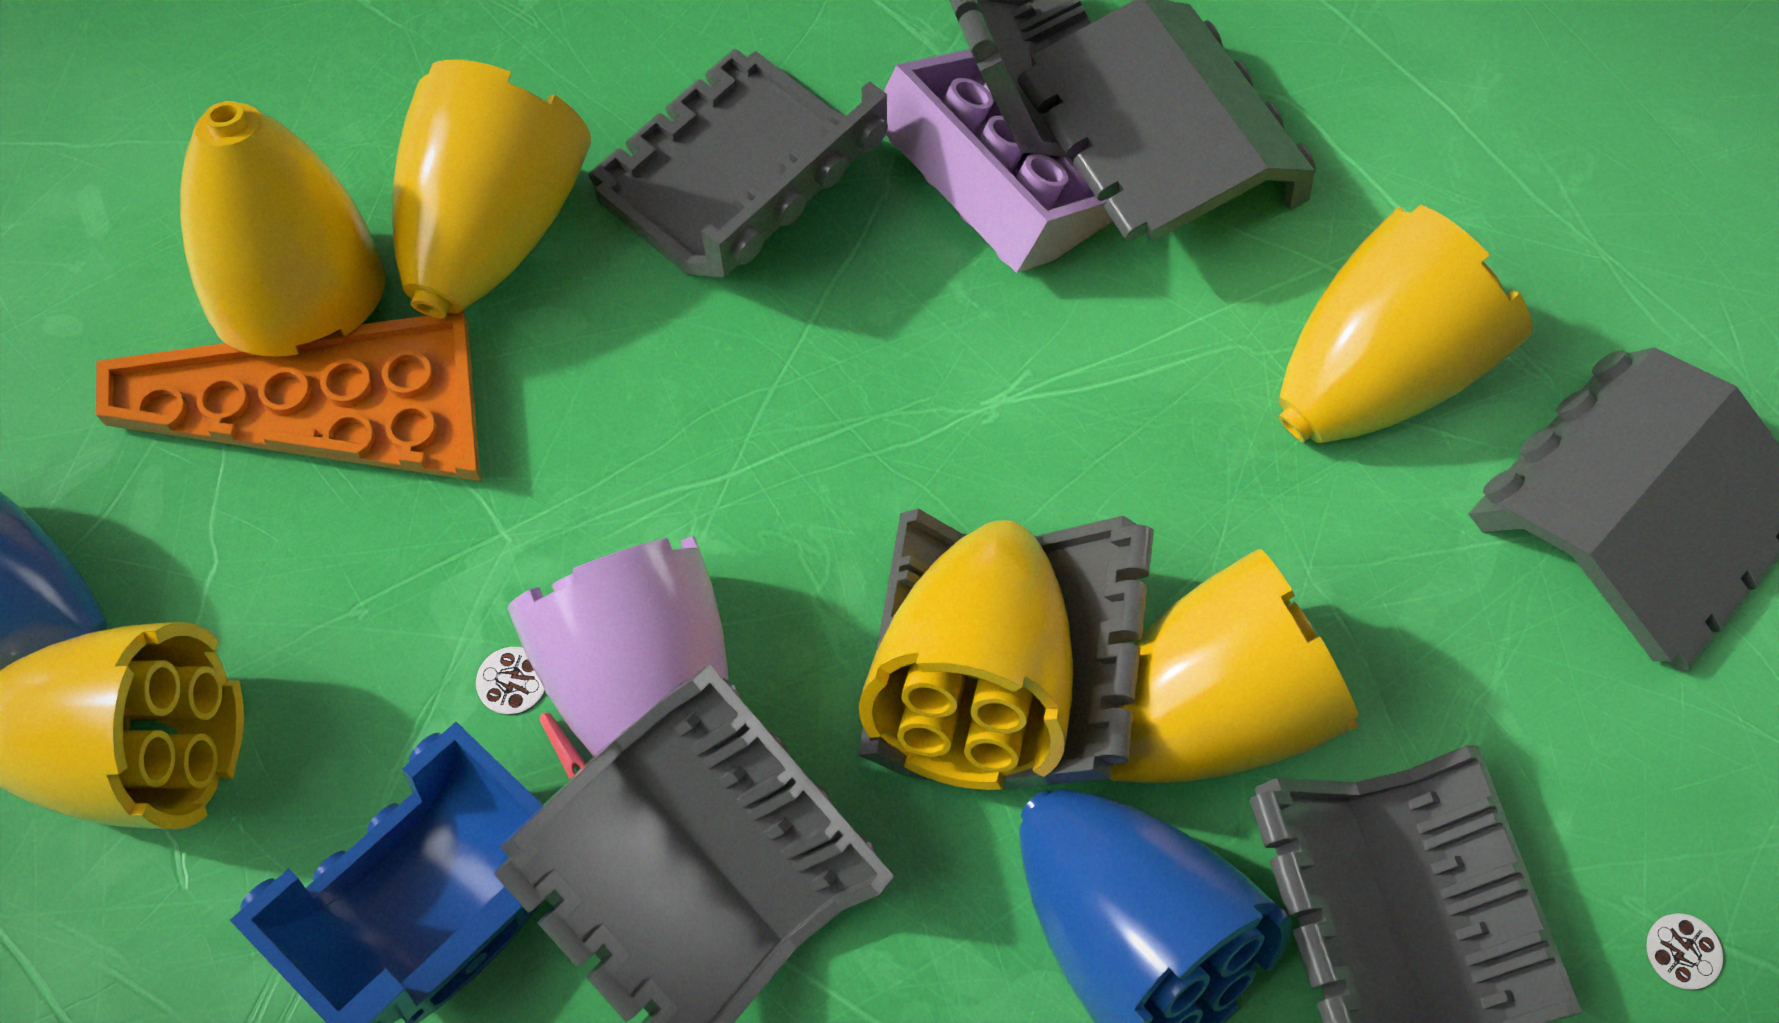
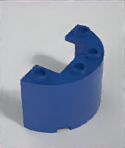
(408, 905)

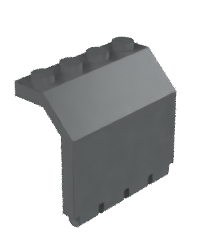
(1002, 41)
(1161, 118)
(733, 163)
(1656, 493)
(1104, 611)
(689, 859)
(1413, 897)

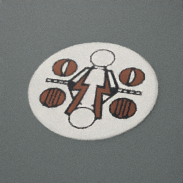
(508, 682)
(1684, 951)

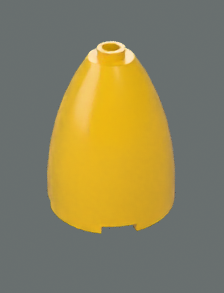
(477, 181)
(272, 236)
(1399, 330)
(976, 664)
(1232, 681)
(71, 718)

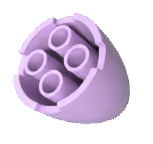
(621, 635)

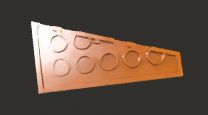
(374, 398)

